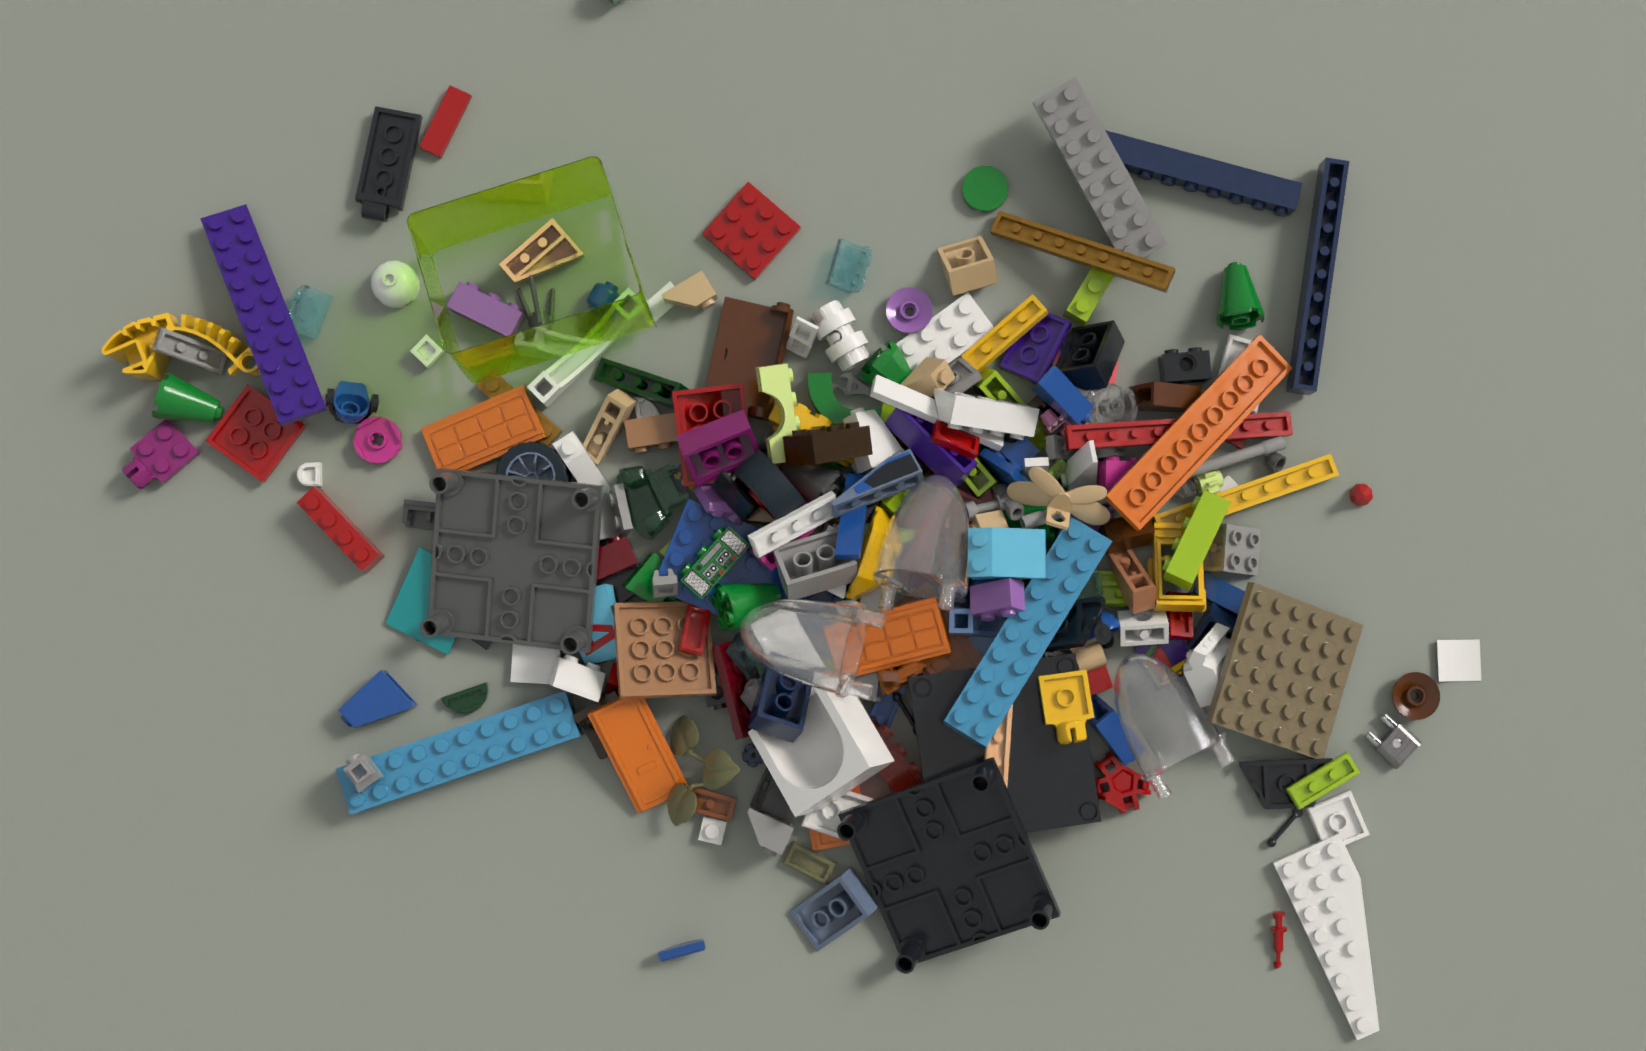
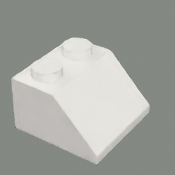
(577, 678)

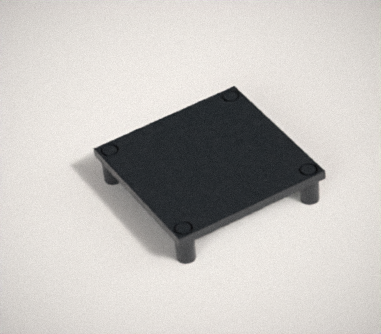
(1046, 779)
(949, 863)

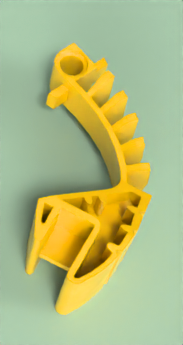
(137, 339)

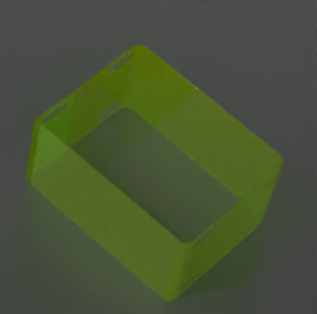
(503, 208)

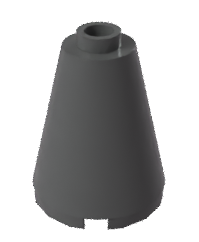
(813, 480)

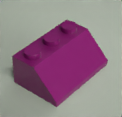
(717, 446)

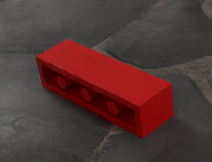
(340, 529)

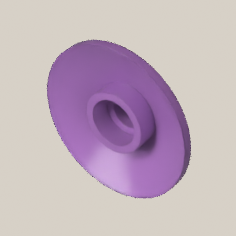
(907, 299)

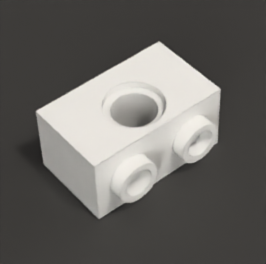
(1143, 628)

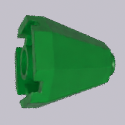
(886, 363)

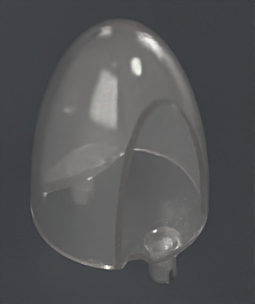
(925, 546)
(812, 642)
(1162, 719)

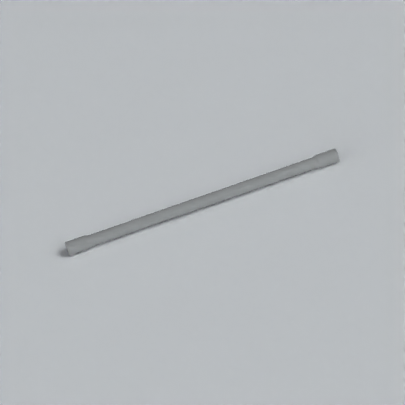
(1263, 448)

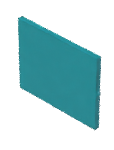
(413, 604)

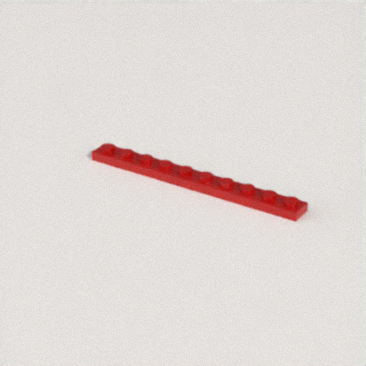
(1149, 431)

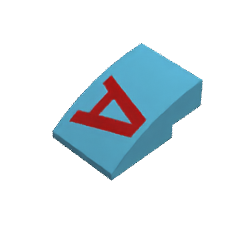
(603, 633)

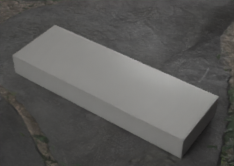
(189, 351)

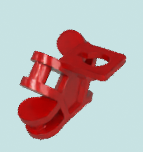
(1121, 783)

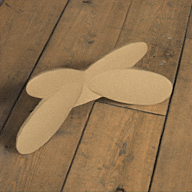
(1048, 492)

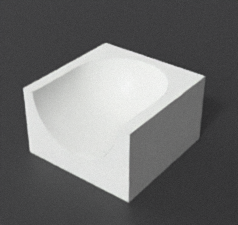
(828, 757)

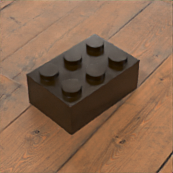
(827, 444)

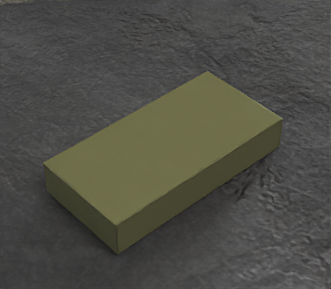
(809, 863)

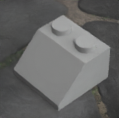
(770, 831)

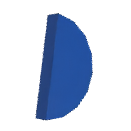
(682, 949)

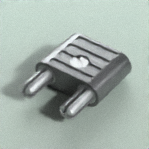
(1396, 744)

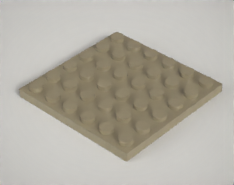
(1284, 671)

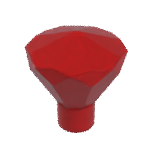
(1361, 494)

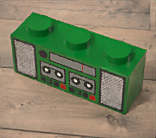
(713, 561)

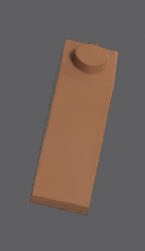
(1133, 581)

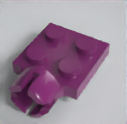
(159, 455)

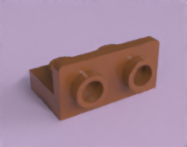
(897, 677)

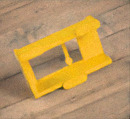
(1166, 535)

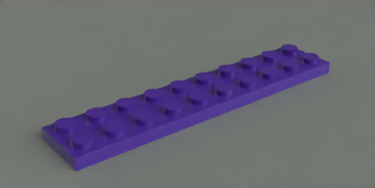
(263, 315)

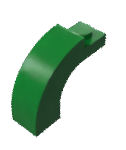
(823, 398)

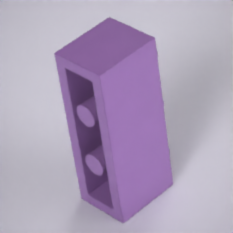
(486, 309)

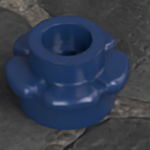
(746, 755)

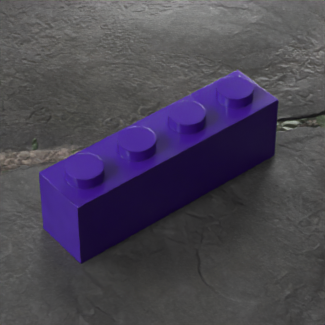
(917, 435)

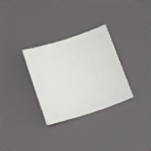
(1459, 660)

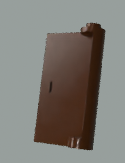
(753, 338)

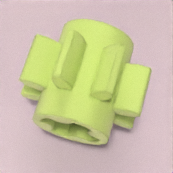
(1209, 481)

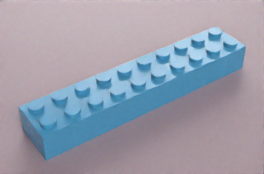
(1027, 634)
(466, 750)

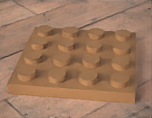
(649, 654)

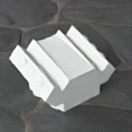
(1205, 664)

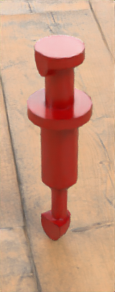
(1278, 931)

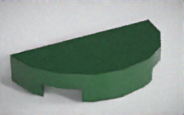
(467, 700)

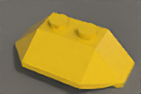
(863, 581)

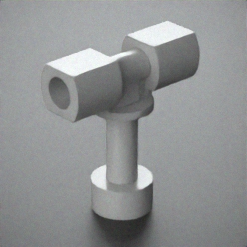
(1000, 501)

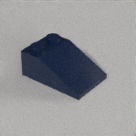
(780, 706)

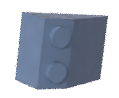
(834, 909)

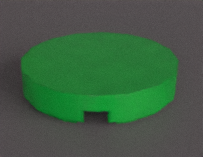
(985, 189)

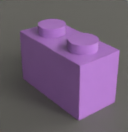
(997, 599)

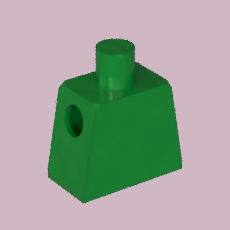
(641, 580)

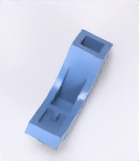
(965, 624)

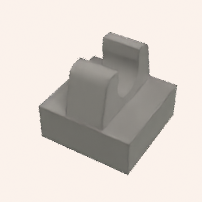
(664, 585)

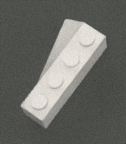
(986, 413)

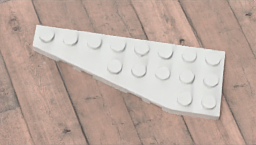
(1332, 913)

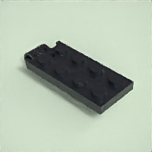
(387, 162)

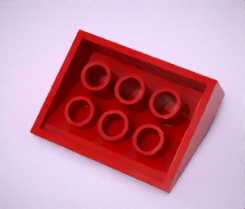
(703, 406)

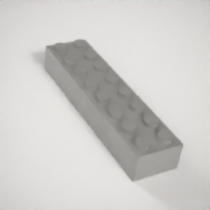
(1098, 170)

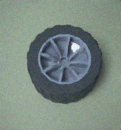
(533, 461)

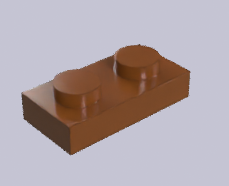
(714, 804)

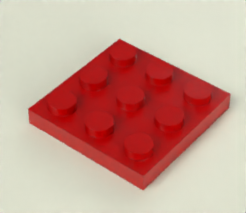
(751, 230)
(253, 435)

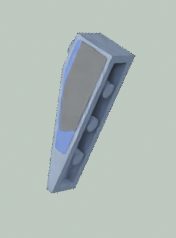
(887, 479)

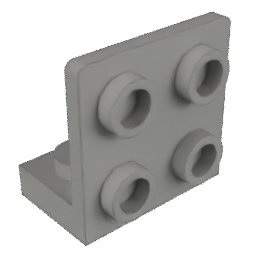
(615, 514)
(1234, 550)

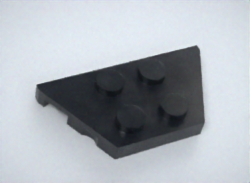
(1077, 624)
(1271, 778)

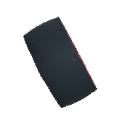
(768, 486)

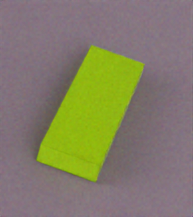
(1322, 780)

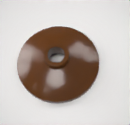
(1427, 696)

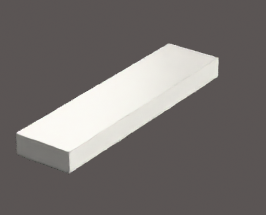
(792, 525)

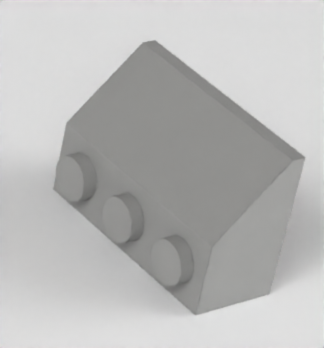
(811, 565)

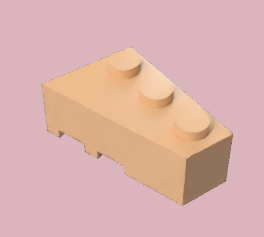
(541, 253)

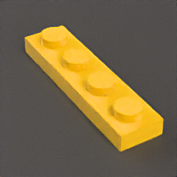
(1005, 333)

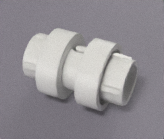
(849, 350)

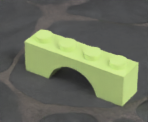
(776, 382)

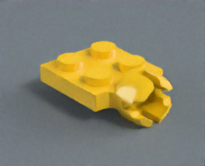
(1066, 704)

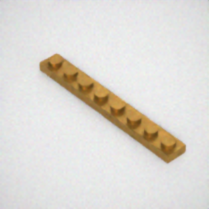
(1083, 251)

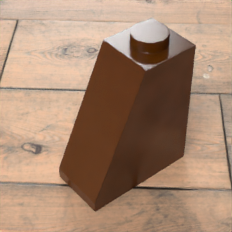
(1164, 396)

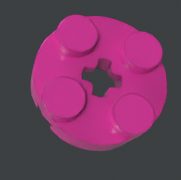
(390, 445)

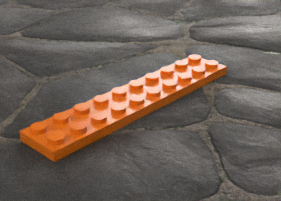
(1197, 433)

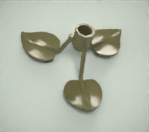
(717, 772)

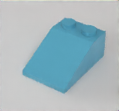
(1006, 553)

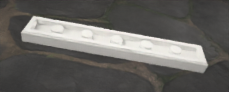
(921, 406)

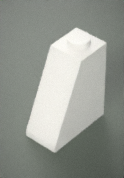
(882, 440)

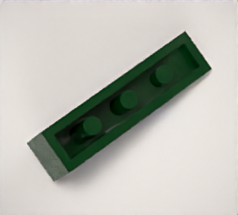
(637, 382)

